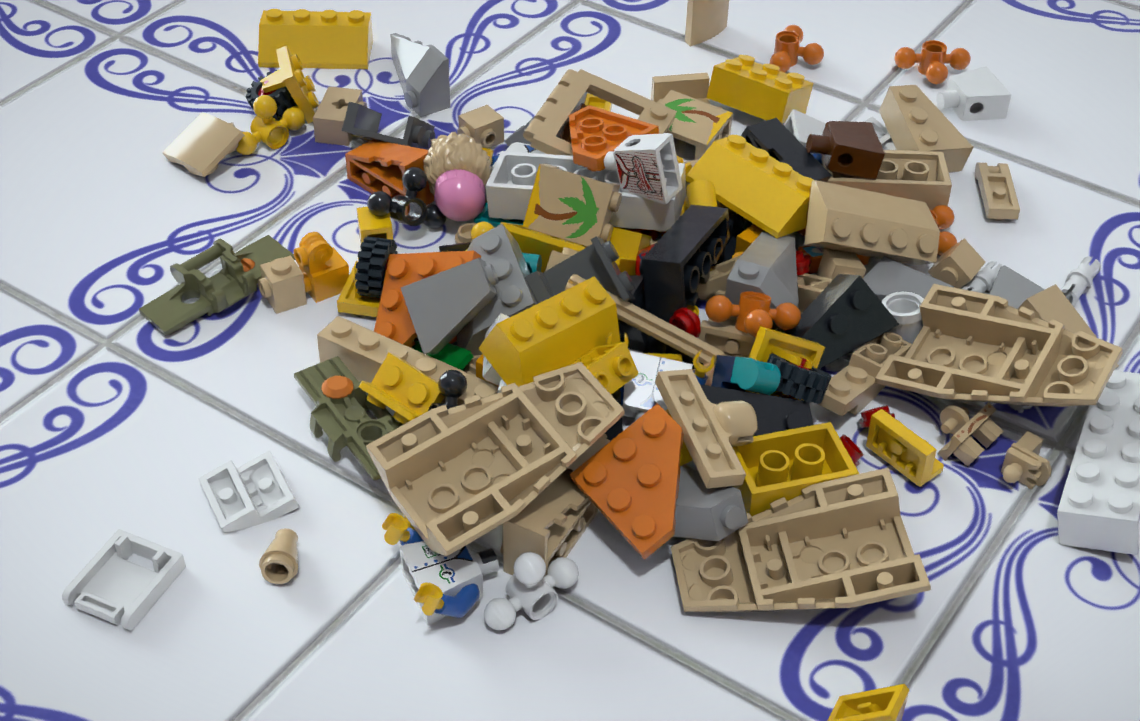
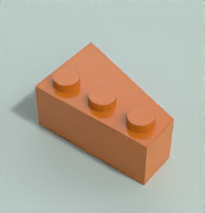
(381, 166)

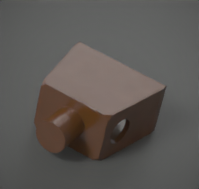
(849, 148)

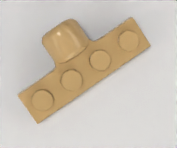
(708, 427)

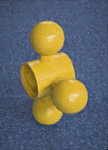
(268, 129)

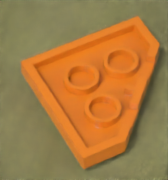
(600, 131)
(404, 269)
(637, 480)

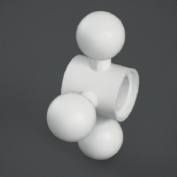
(531, 590)

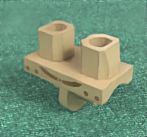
(962, 445)

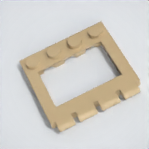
(567, 94)

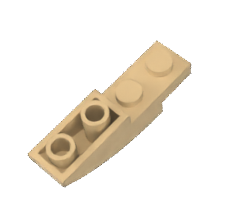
(856, 384)

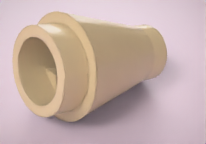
(281, 558)

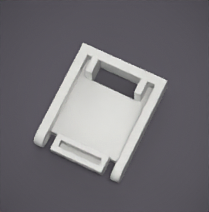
(121, 589)

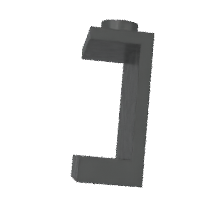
(365, 123)
(592, 261)

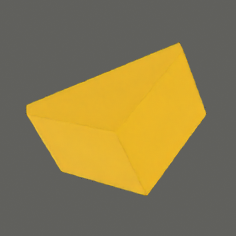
(872, 705)

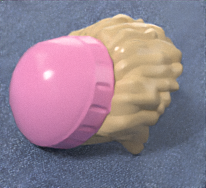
(458, 175)

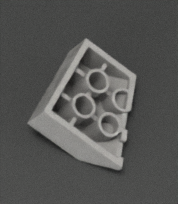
(513, 291)

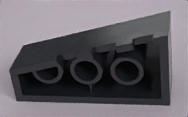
(683, 259)

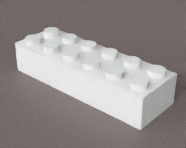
(515, 173)
(1103, 483)

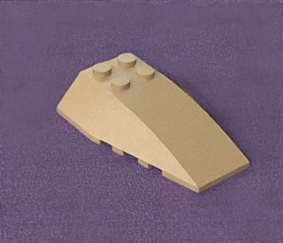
(999, 354)
(493, 455)
(817, 551)

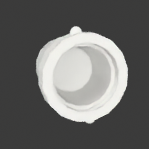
(906, 310)

